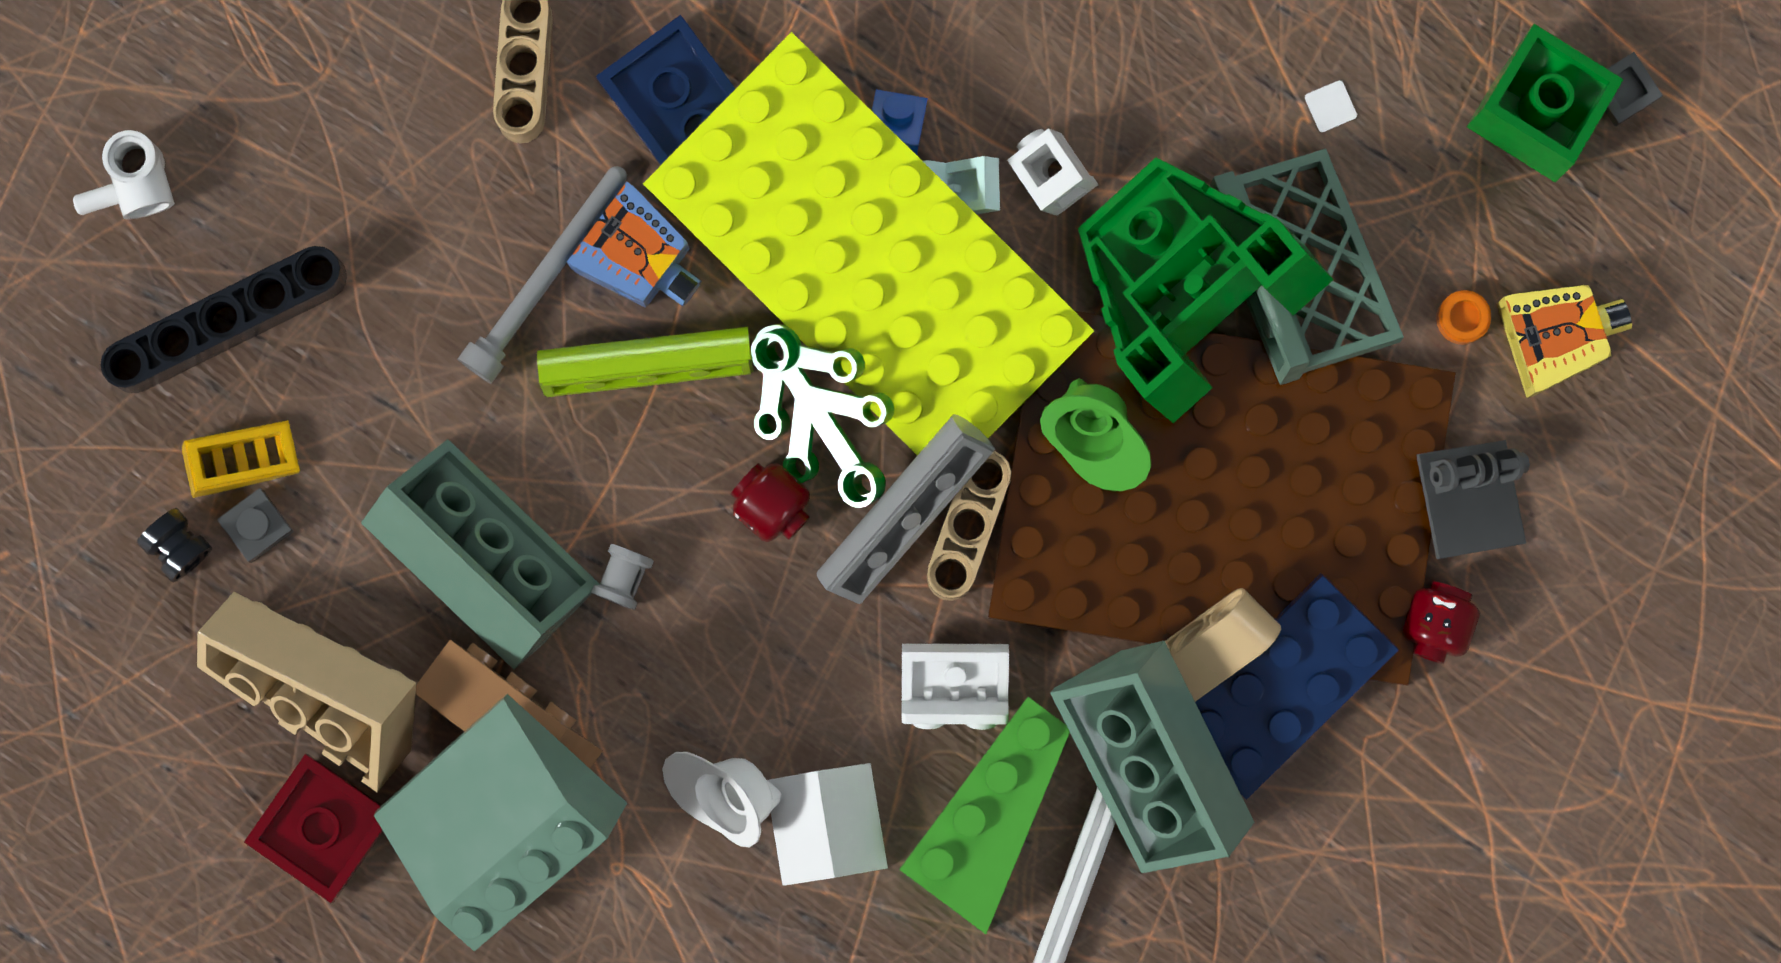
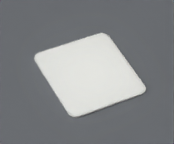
(1330, 106)

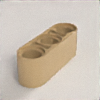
(523, 89)
(962, 551)
(1222, 641)

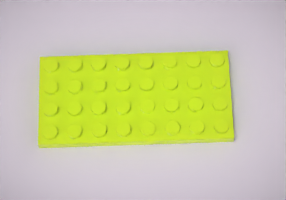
(866, 249)

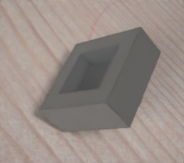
(1635, 91)
(255, 525)

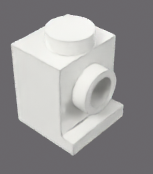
(1032, 165)

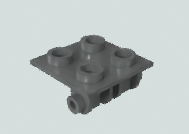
(1473, 497)

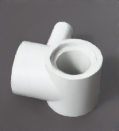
(138, 192)

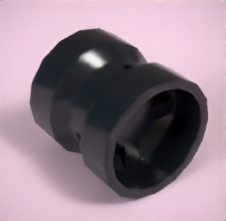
(178, 549)

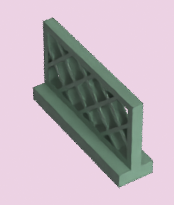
(1276, 325)

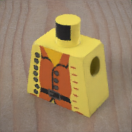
(1559, 333)

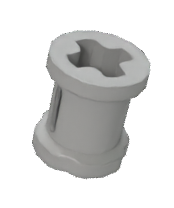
(622, 576)

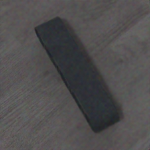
(198, 319)

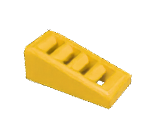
(236, 439)

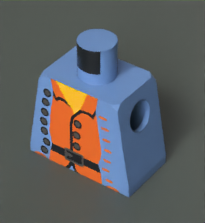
(635, 252)

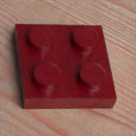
(317, 828)

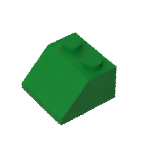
(1545, 103)

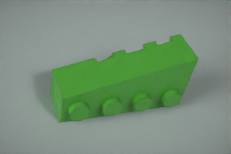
(983, 827)

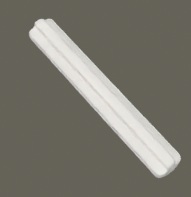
(1077, 883)

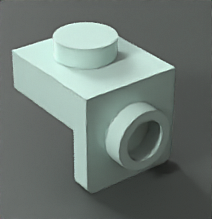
(972, 181)

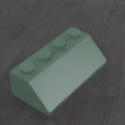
(479, 553)
(1154, 759)

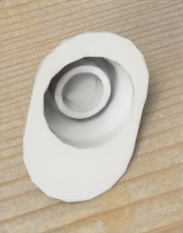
(723, 795)

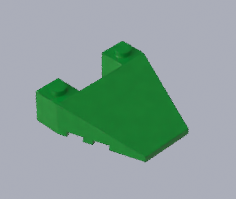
(1175, 265)

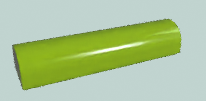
(645, 362)

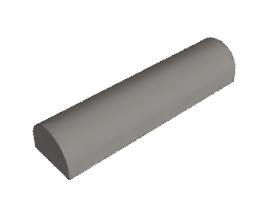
(905, 510)

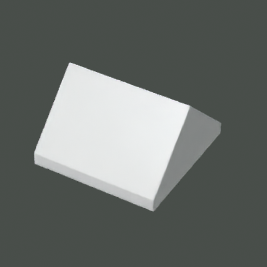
(827, 825)

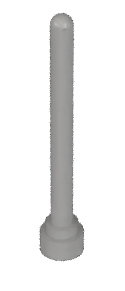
(487, 353)

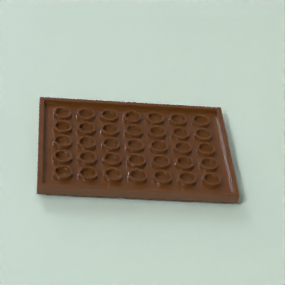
(1240, 493)

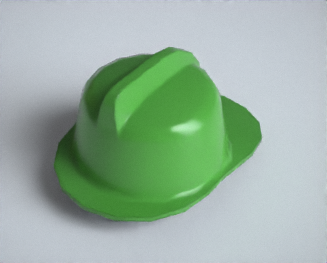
(1096, 438)

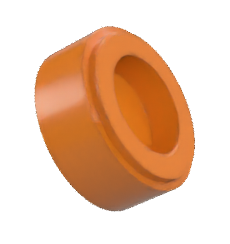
(1463, 317)

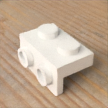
(955, 685)

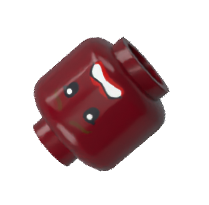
(771, 502)
(1441, 622)

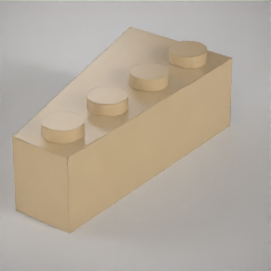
(312, 685)

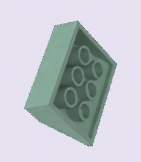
(497, 821)

